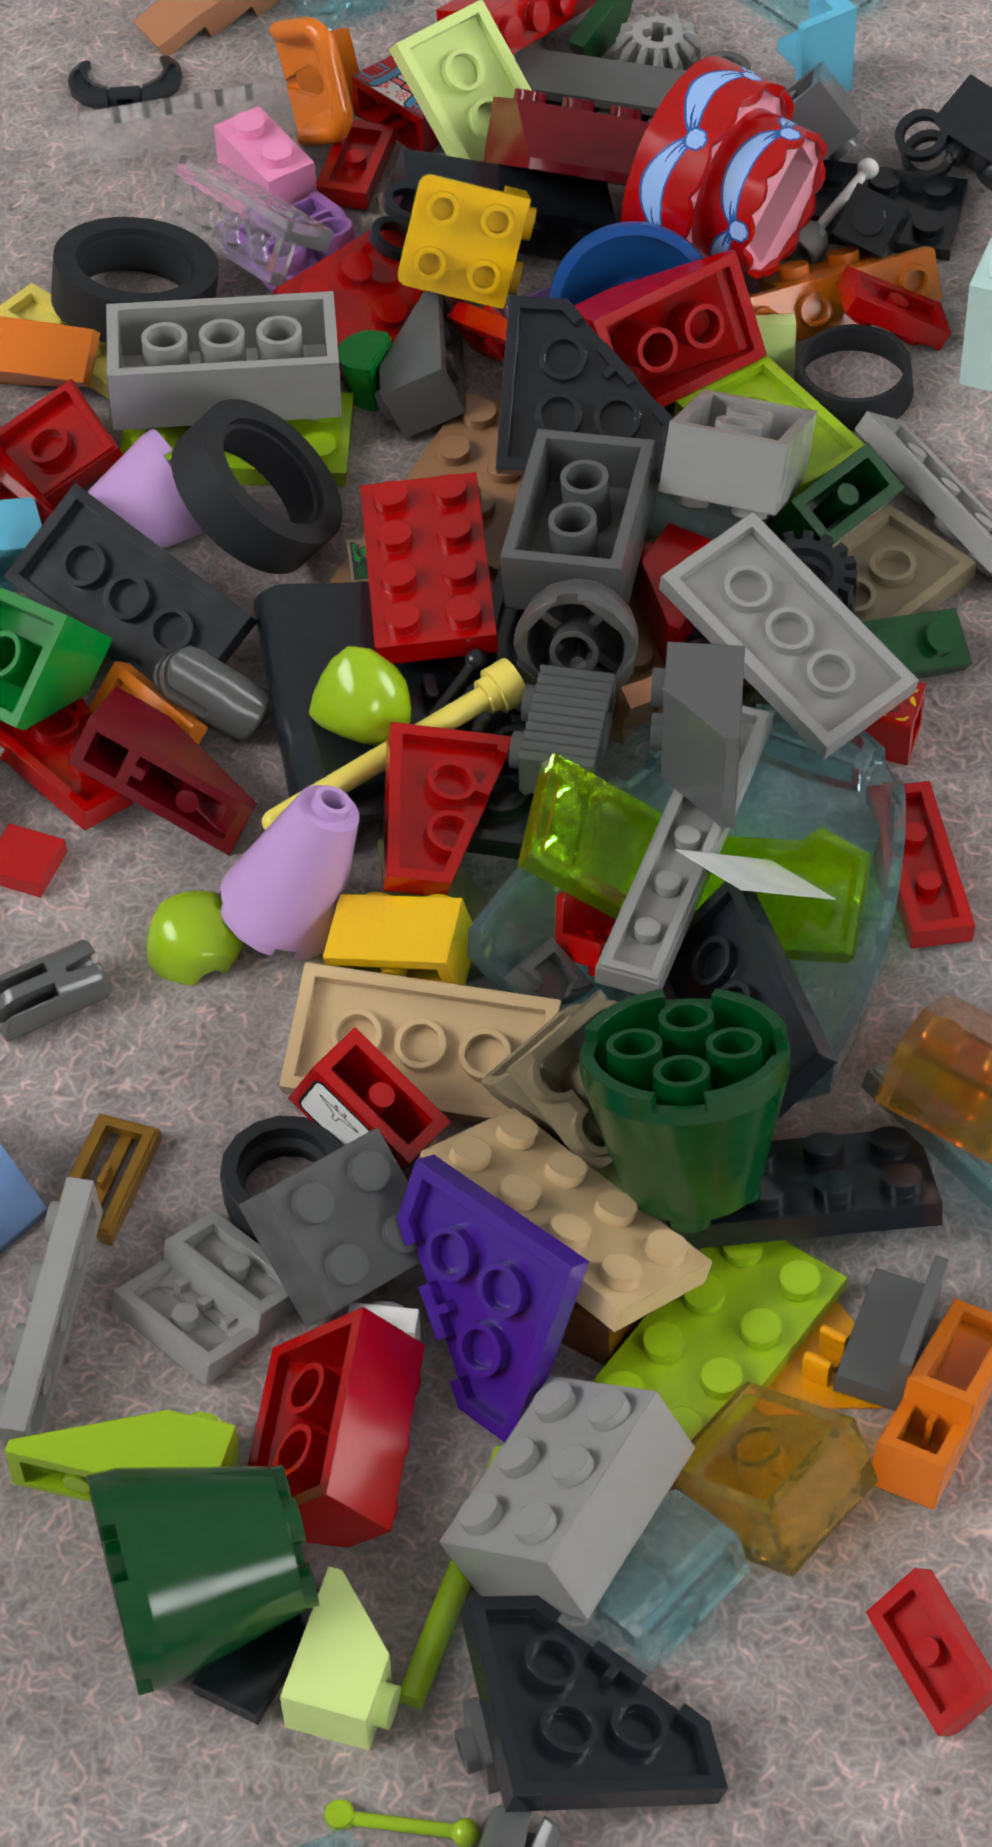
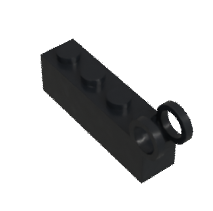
(963, 133)
(565, 204)

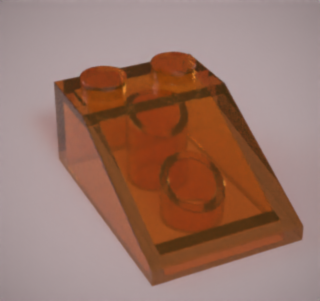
(945, 1075)

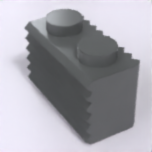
(564, 715)

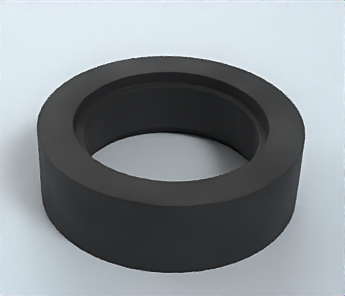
(129, 246)
(226, 508)

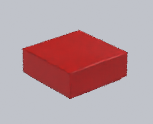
(29, 859)

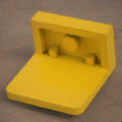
(466, 240)

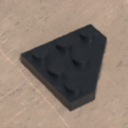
(567, 381)
(576, 1720)

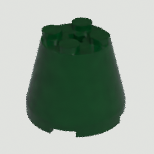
(687, 1099)
(199, 1562)

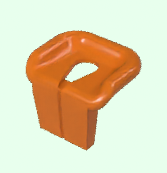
(318, 77)

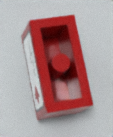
(362, 1090)

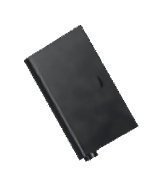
(298, 637)

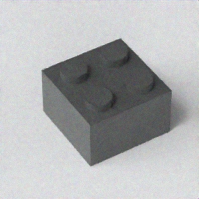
(335, 1227)

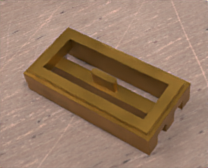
(149, 1141)

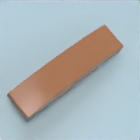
(174, 22)

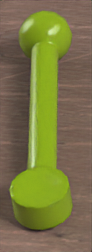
(341, 1815)

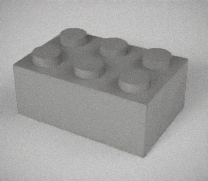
(736, 453)
(568, 1494)

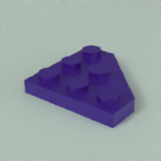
(491, 1290)

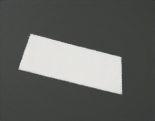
(755, 874)

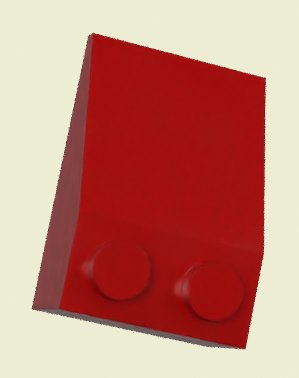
(680, 325)

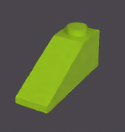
(165, 1438)

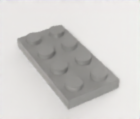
(797, 635)

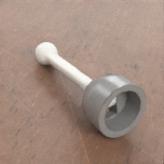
(813, 237)

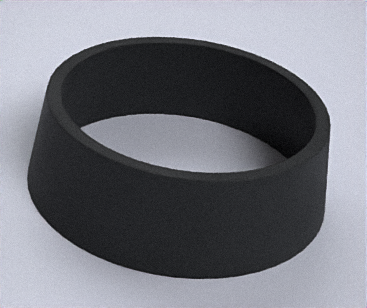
(866, 339)

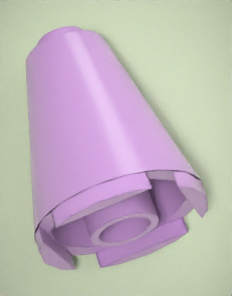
(145, 493)
(293, 874)

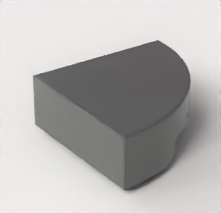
(550, 975)

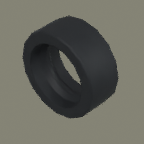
(263, 1142)

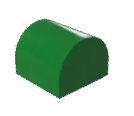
(360, 364)

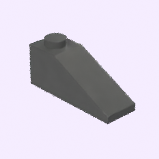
(423, 369)

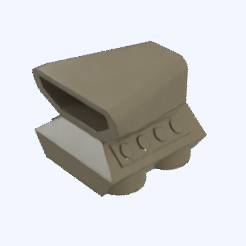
(546, 1082)

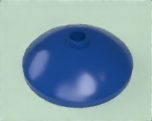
(619, 256)

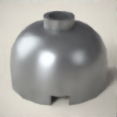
(578, 628)

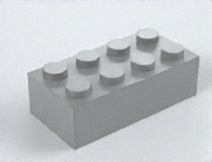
(188, 354)

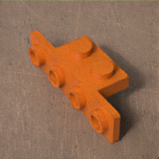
(813, 291)

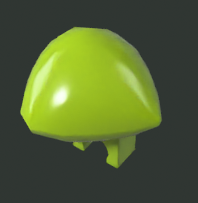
(360, 696)

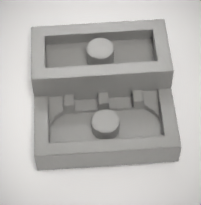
(228, 1275)

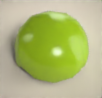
(190, 938)

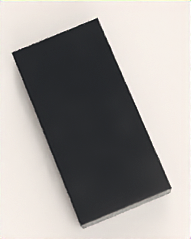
(254, 1673)

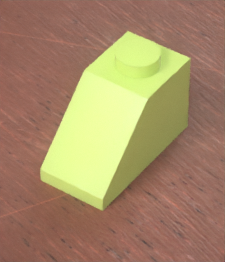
(340, 1672)

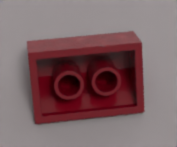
(563, 138)

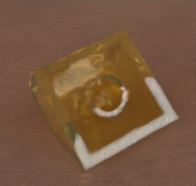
(778, 1474)

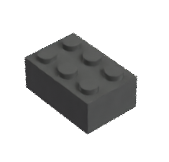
(579, 514)

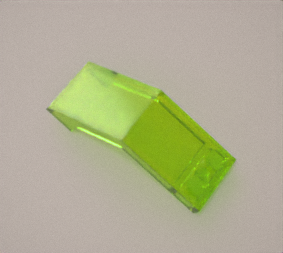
(594, 838)

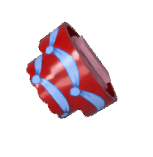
(728, 166)

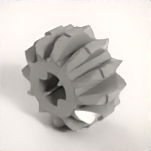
(658, 42)

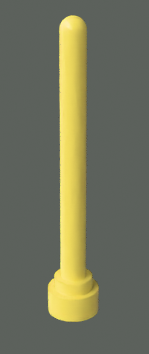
(496, 690)

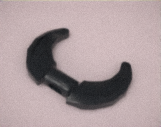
(99, 97)

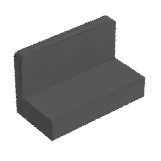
(889, 1335)

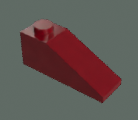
(162, 769)

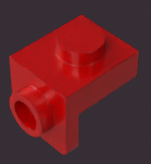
(581, 930)

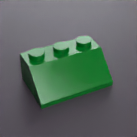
(43, 660)

